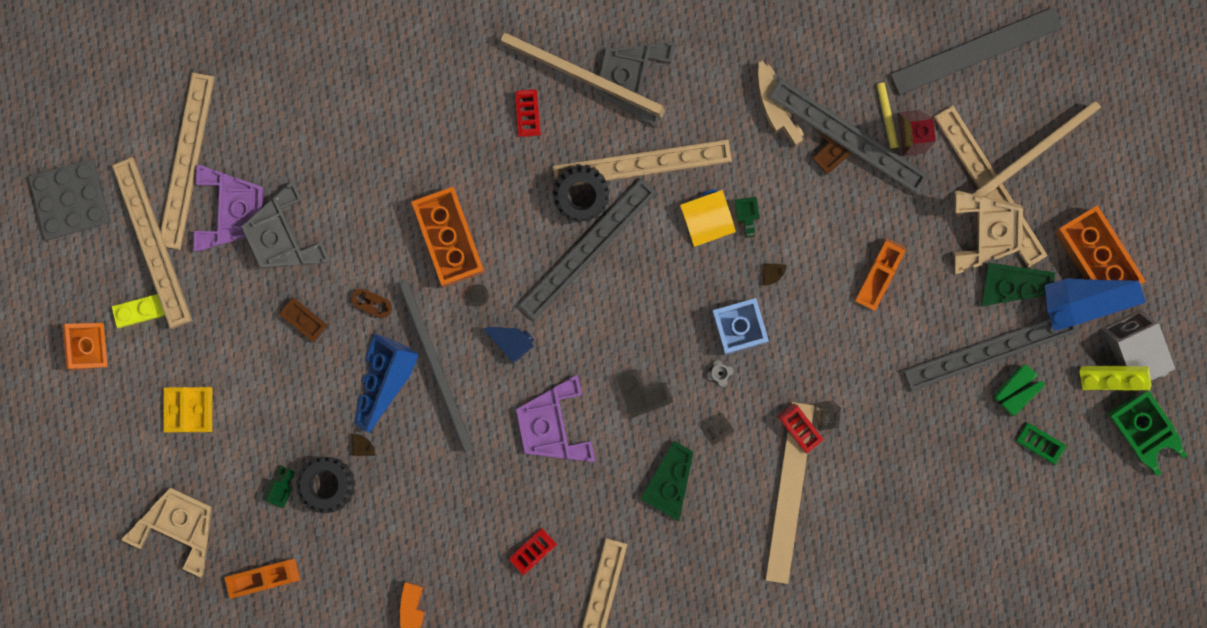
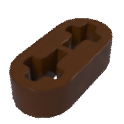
(374, 298)

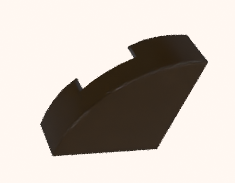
(773, 273)
(361, 446)

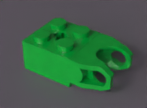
(1152, 435)

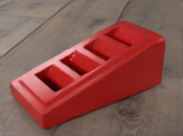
(527, 94)
(786, 414)
(516, 562)

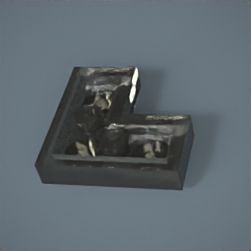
(639, 399)

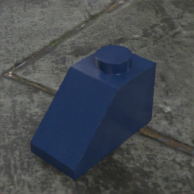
(511, 341)

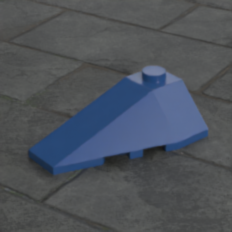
(1082, 300)
(387, 373)

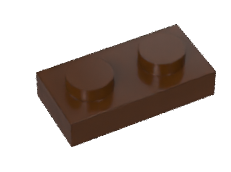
(303, 320)

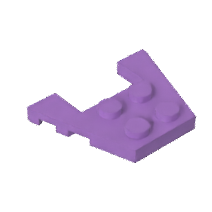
(237, 205)
(544, 427)

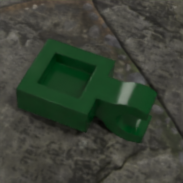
(747, 212)
(279, 491)

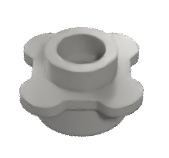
(713, 375)

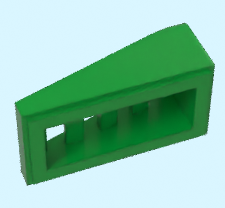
(1018, 379)
(1015, 403)
(1045, 455)

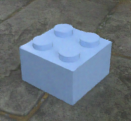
(740, 326)

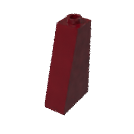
(916, 132)

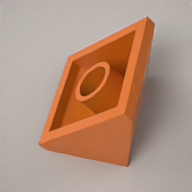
(84, 346)

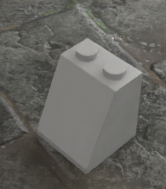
(1139, 342)

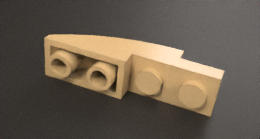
(776, 115)

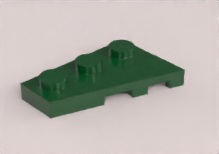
(1013, 283)
(669, 482)

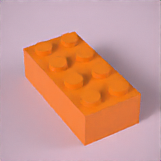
(448, 237)
(1097, 248)

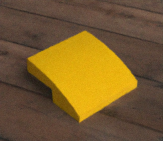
(708, 218)
(188, 409)

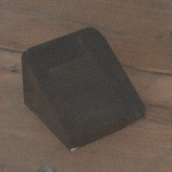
(827, 415)
(717, 429)

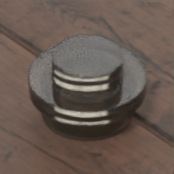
(478, 295)

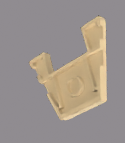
(997, 229)
(181, 519)

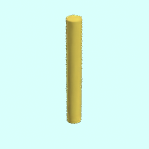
(887, 115)

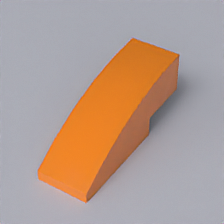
(880, 274)
(262, 578)
(409, 613)

